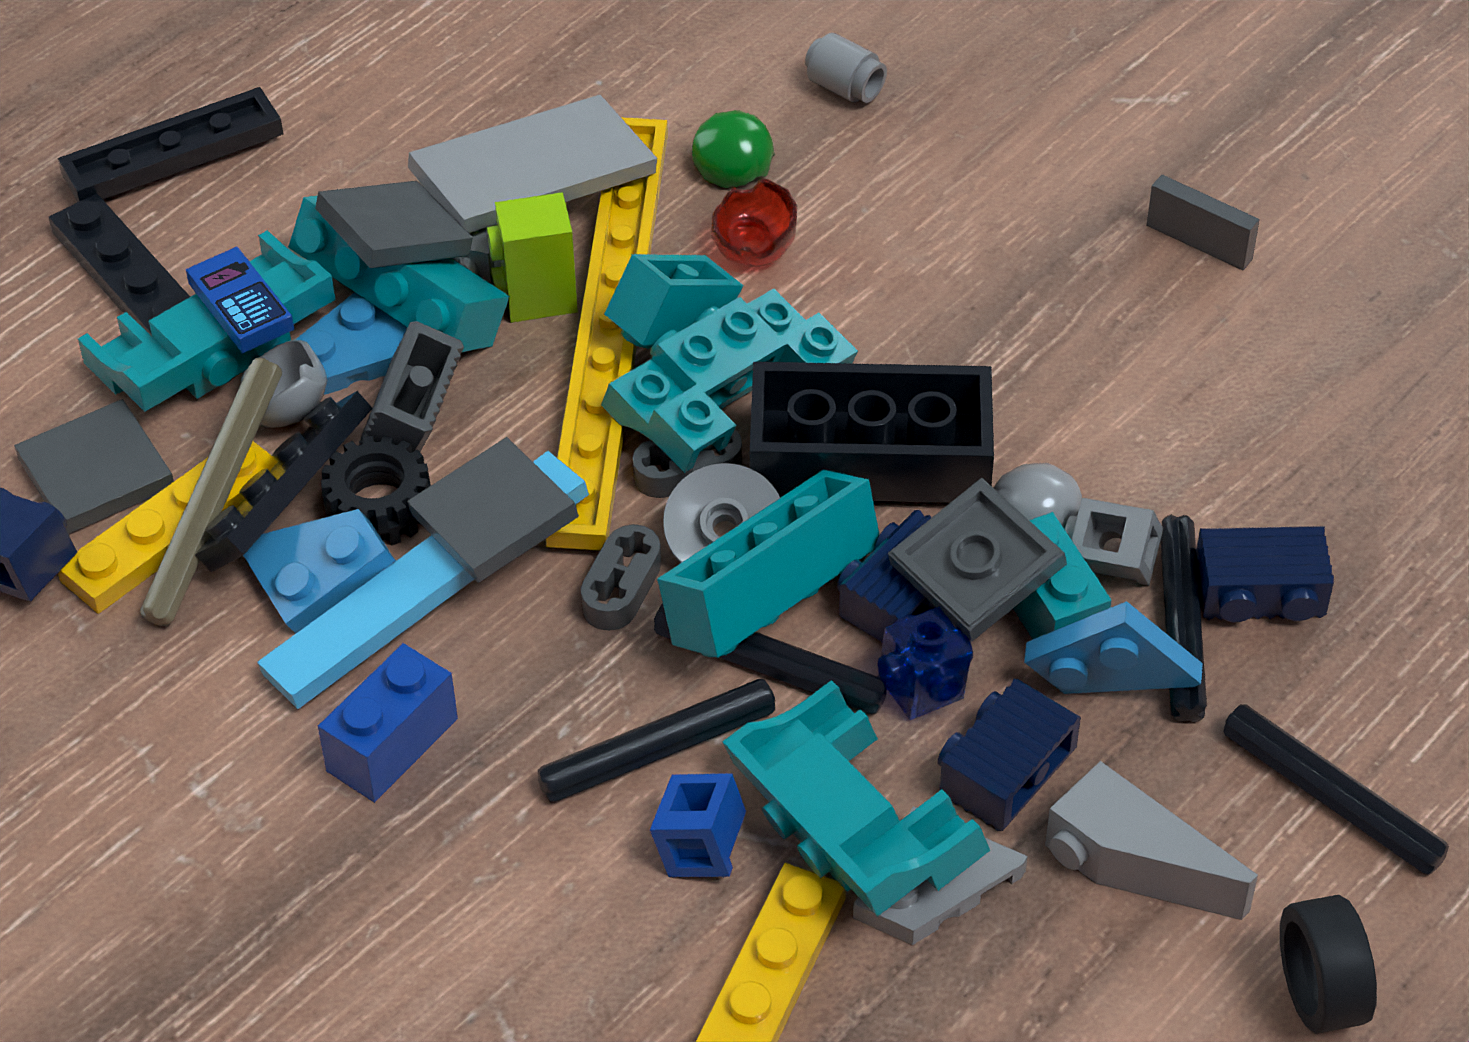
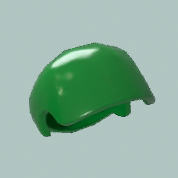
(732, 149)

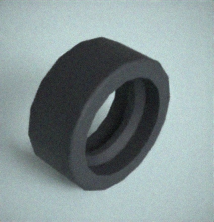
(1328, 964)

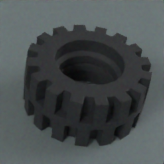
(376, 465)

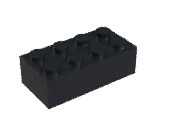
(901, 426)

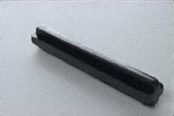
(1183, 609)
(800, 667)
(656, 740)
(1336, 789)

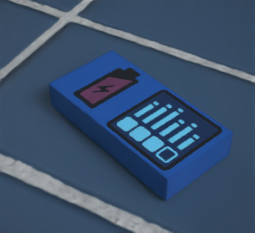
(240, 299)

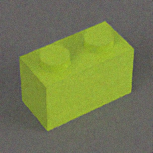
(535, 257)

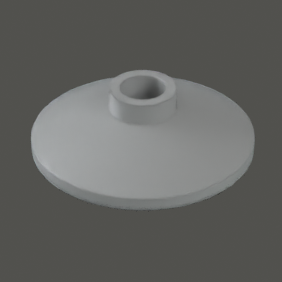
(710, 497)

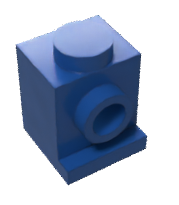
(698, 824)

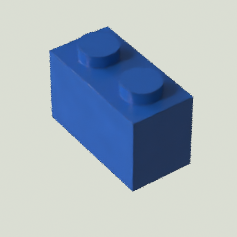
(388, 722)

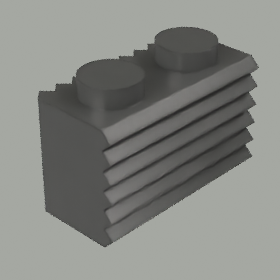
(414, 386)

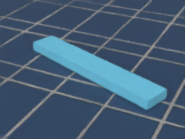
(380, 610)

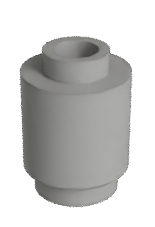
(845, 68)

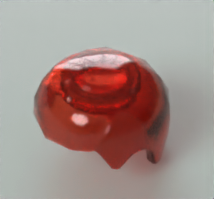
(755, 224)

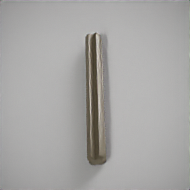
(211, 492)

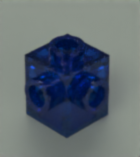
(924, 662)

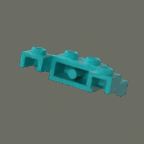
(189, 343)
(710, 365)
(838, 815)

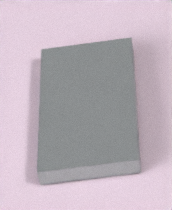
(551, 152)

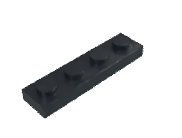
(171, 145)
(116, 260)
(271, 491)

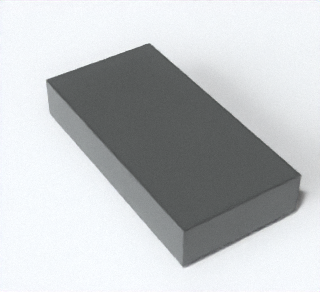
(1202, 222)

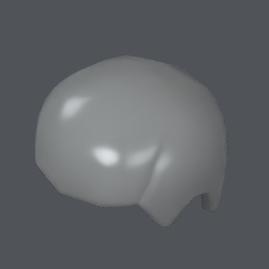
(299, 387)
(1040, 490)

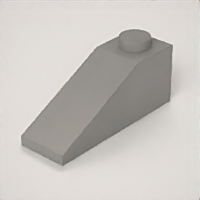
(1141, 847)

